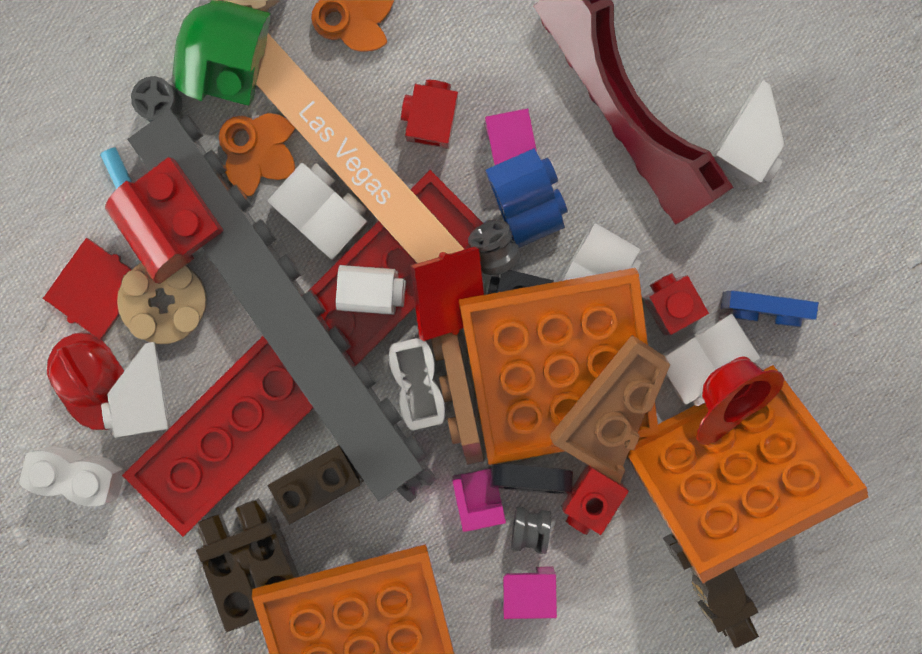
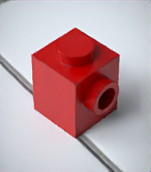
(430, 113)
(674, 303)
(593, 501)

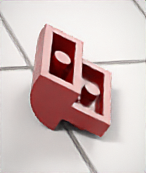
(162, 219)

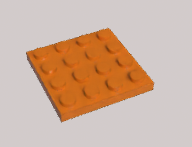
(542, 350)
(747, 488)
(357, 609)

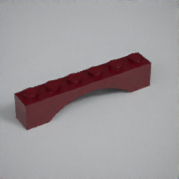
(676, 170)

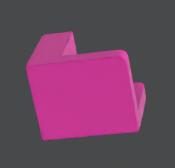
(509, 134)
(477, 501)
(530, 594)

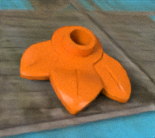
(358, 22)
(262, 154)

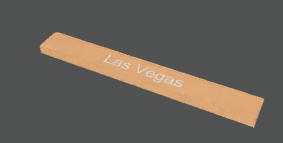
(352, 157)

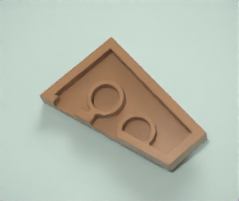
(455, 389)
(609, 414)

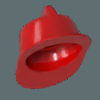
(82, 375)
(733, 395)

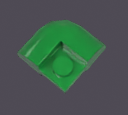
(220, 51)

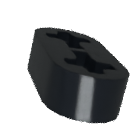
(531, 478)

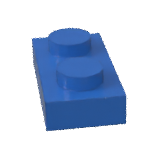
(787, 310)

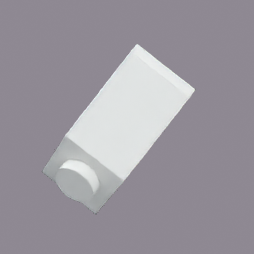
(753, 139)
(138, 397)

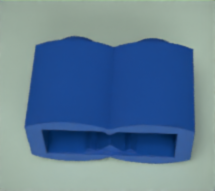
(527, 196)

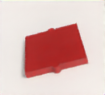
(89, 288)
(438, 288)

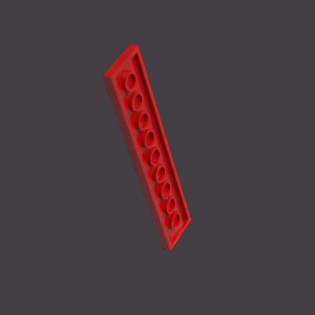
(258, 397)

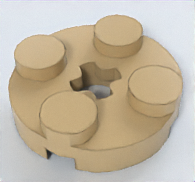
(147, 321)

